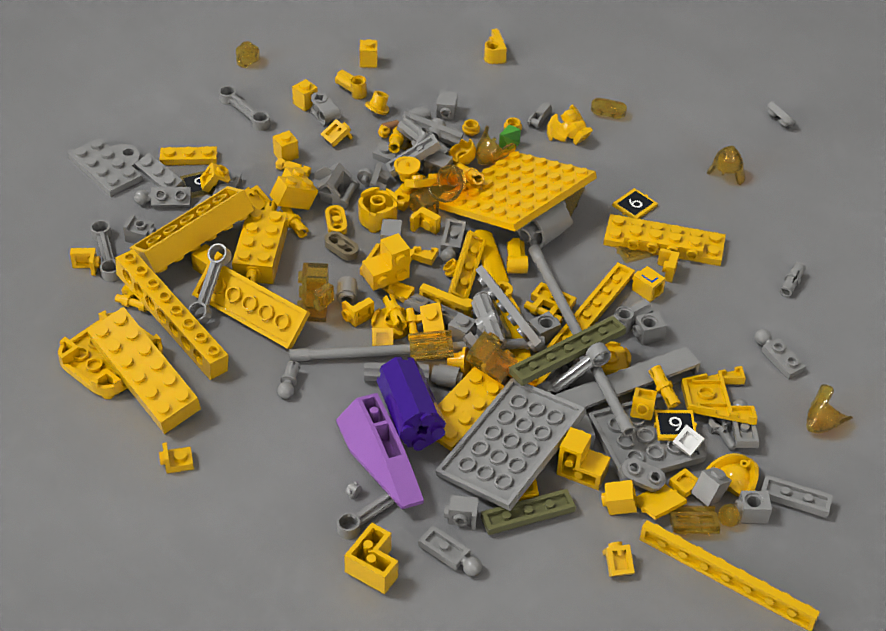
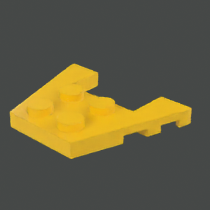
(400, 290)
(709, 396)

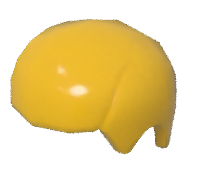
(463, 152)

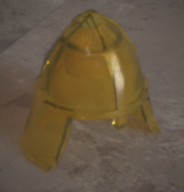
(489, 151)
(729, 161)
(449, 183)
(821, 415)

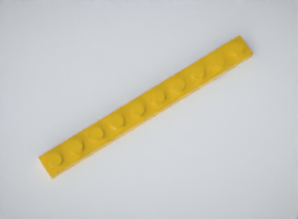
(594, 305)

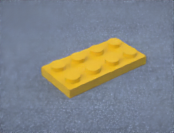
(466, 404)

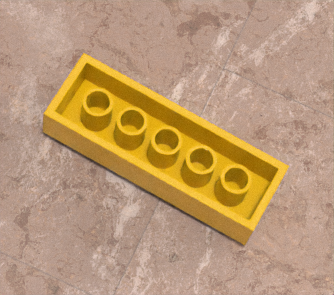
(193, 228)
(144, 370)

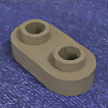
(341, 245)

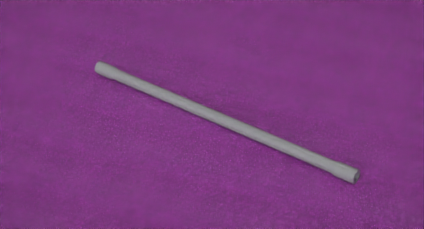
(622, 418)

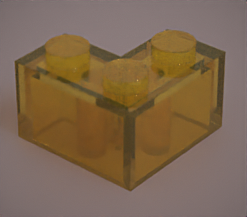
(312, 277)
(490, 358)

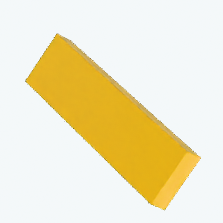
(467, 265)

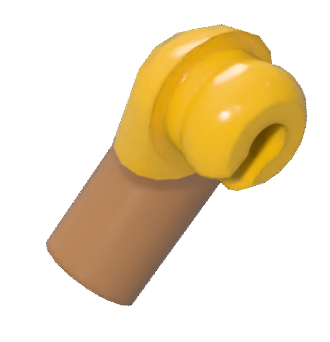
(386, 128)

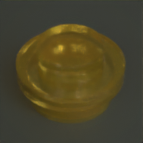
(729, 515)

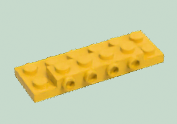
(652, 236)

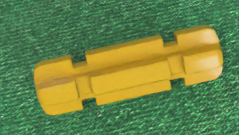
(282, 164)

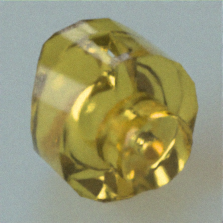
(247, 54)

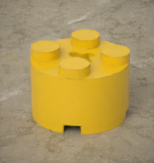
(375, 206)

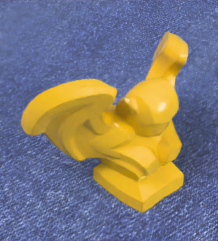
(572, 127)

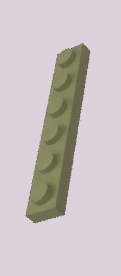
(566, 351)

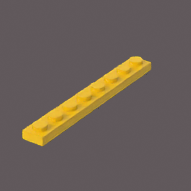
(729, 575)

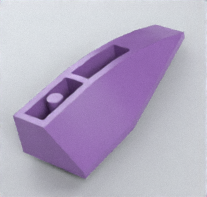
(379, 449)

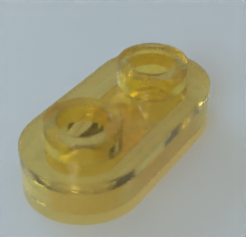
(608, 108)

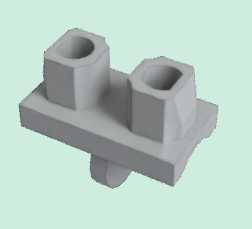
(374, 179)

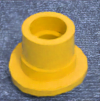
(378, 103)
(406, 167)
(460, 361)

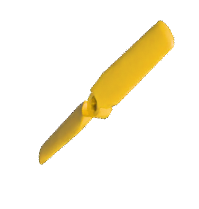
(493, 264)

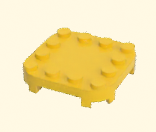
(89, 367)

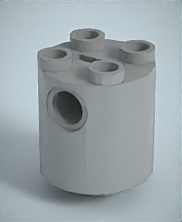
(546, 226)

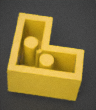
(293, 189)
(390, 265)
(581, 463)
(370, 560)

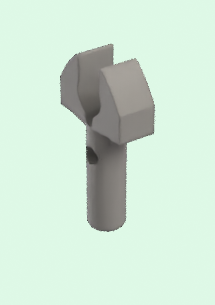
(722, 430)

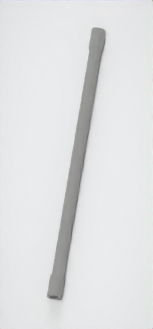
(307, 354)

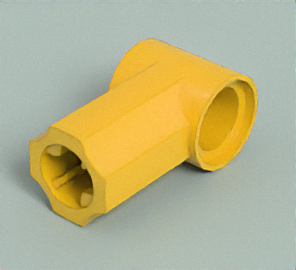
(354, 84)
(516, 260)

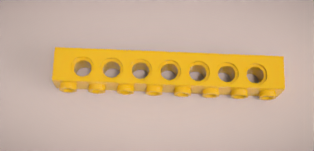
(172, 314)

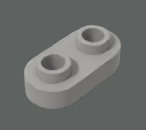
(784, 119)
(642, 476)

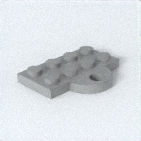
(108, 165)

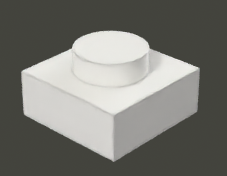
(688, 441)

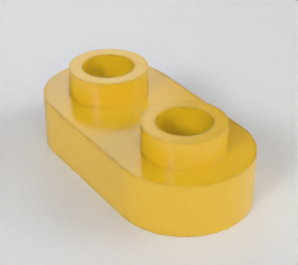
(336, 219)

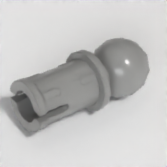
(288, 380)

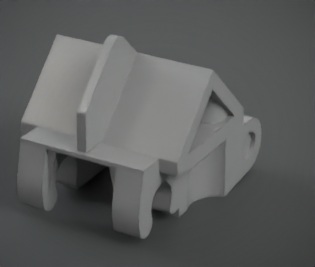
(330, 179)

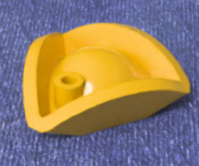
(740, 469)

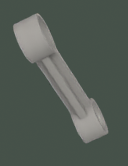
(259, 119)
(107, 256)
(210, 282)
(596, 356)
(362, 516)

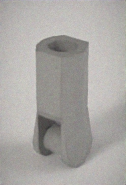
(540, 115)

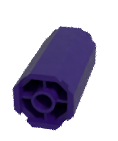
(411, 403)

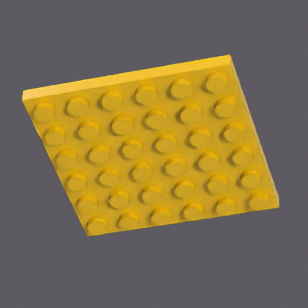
(518, 190)

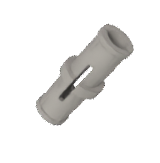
(792, 279)

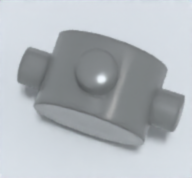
(353, 489)

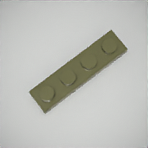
(528, 511)

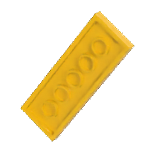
(256, 306)

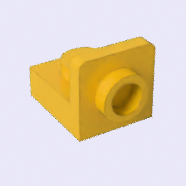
(336, 132)
(212, 175)
(257, 197)
(426, 219)
(669, 261)
(358, 313)
(643, 403)
(176, 459)
(619, 559)

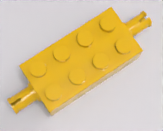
(261, 244)

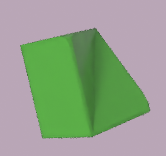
(510, 135)

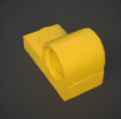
(495, 49)

